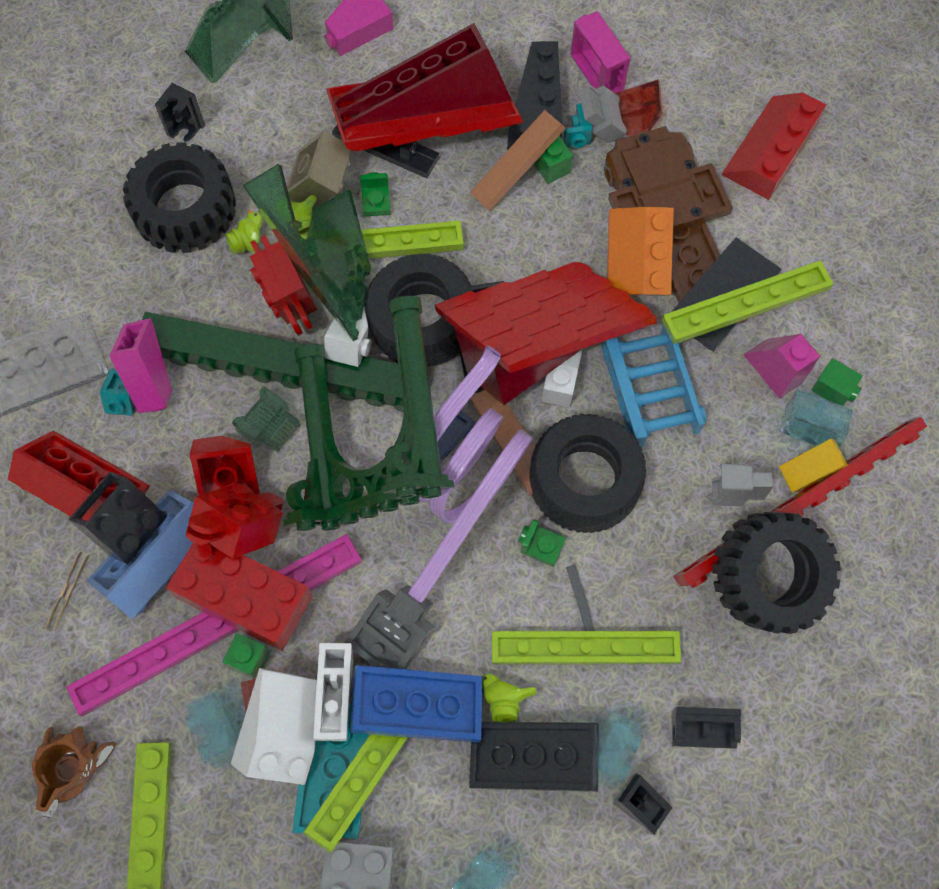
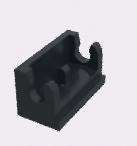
(179, 111)
(706, 727)

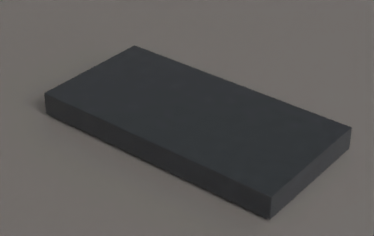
(733, 269)
(536, 756)

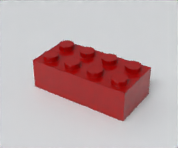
(241, 593)

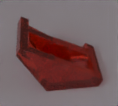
(640, 107)

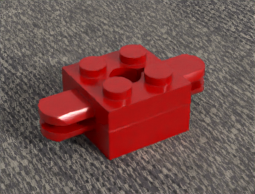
(281, 284)
(235, 520)

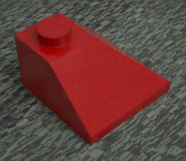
(221, 463)

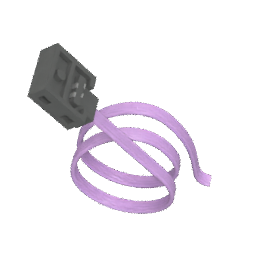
(394, 625)

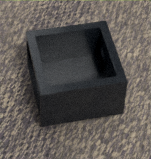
(122, 520)

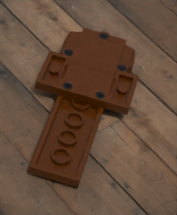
(661, 171)

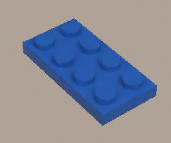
(416, 704)

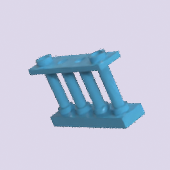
(631, 401)

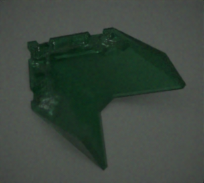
(230, 28)
(331, 257)

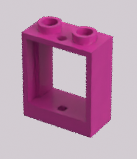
(599, 53)

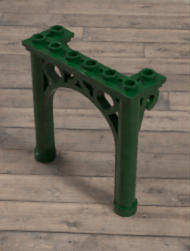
(390, 480)

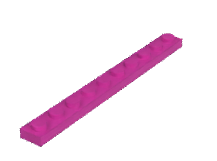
(196, 634)

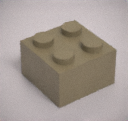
(319, 169)

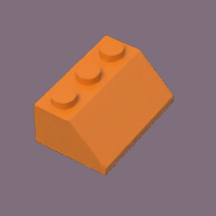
(640, 250)

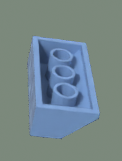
(150, 569)

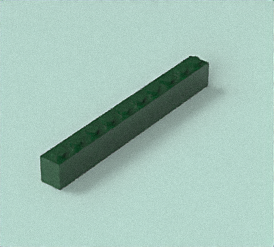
(271, 359)

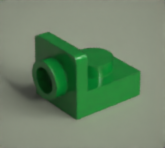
(375, 194)
(541, 543)

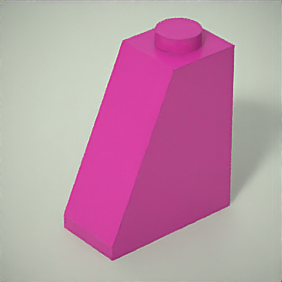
(356, 24)
(783, 362)
(142, 366)

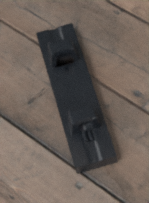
(408, 156)

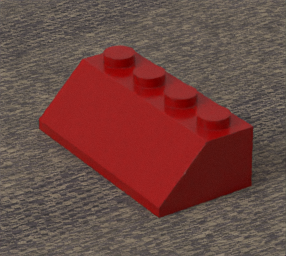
(774, 142)
(63, 473)

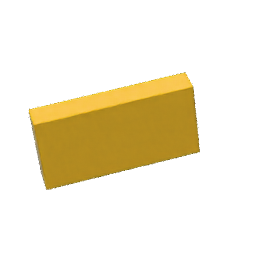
(813, 465)

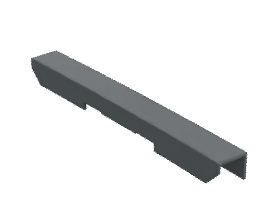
(580, 598)

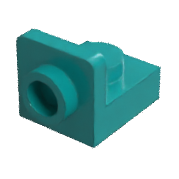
(581, 130)
(115, 396)

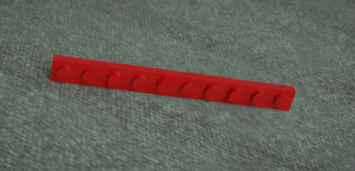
(816, 493)

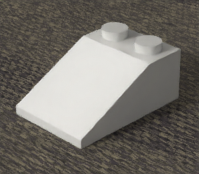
(278, 728)

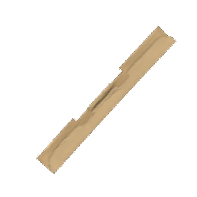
(68, 593)

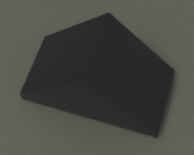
(642, 803)

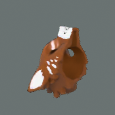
(65, 767)

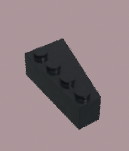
(538, 88)

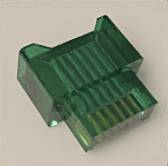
(267, 421)

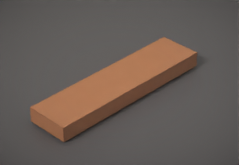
(517, 160)
(505, 432)

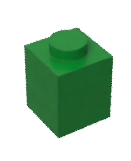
(555, 161)
(838, 383)
(246, 656)

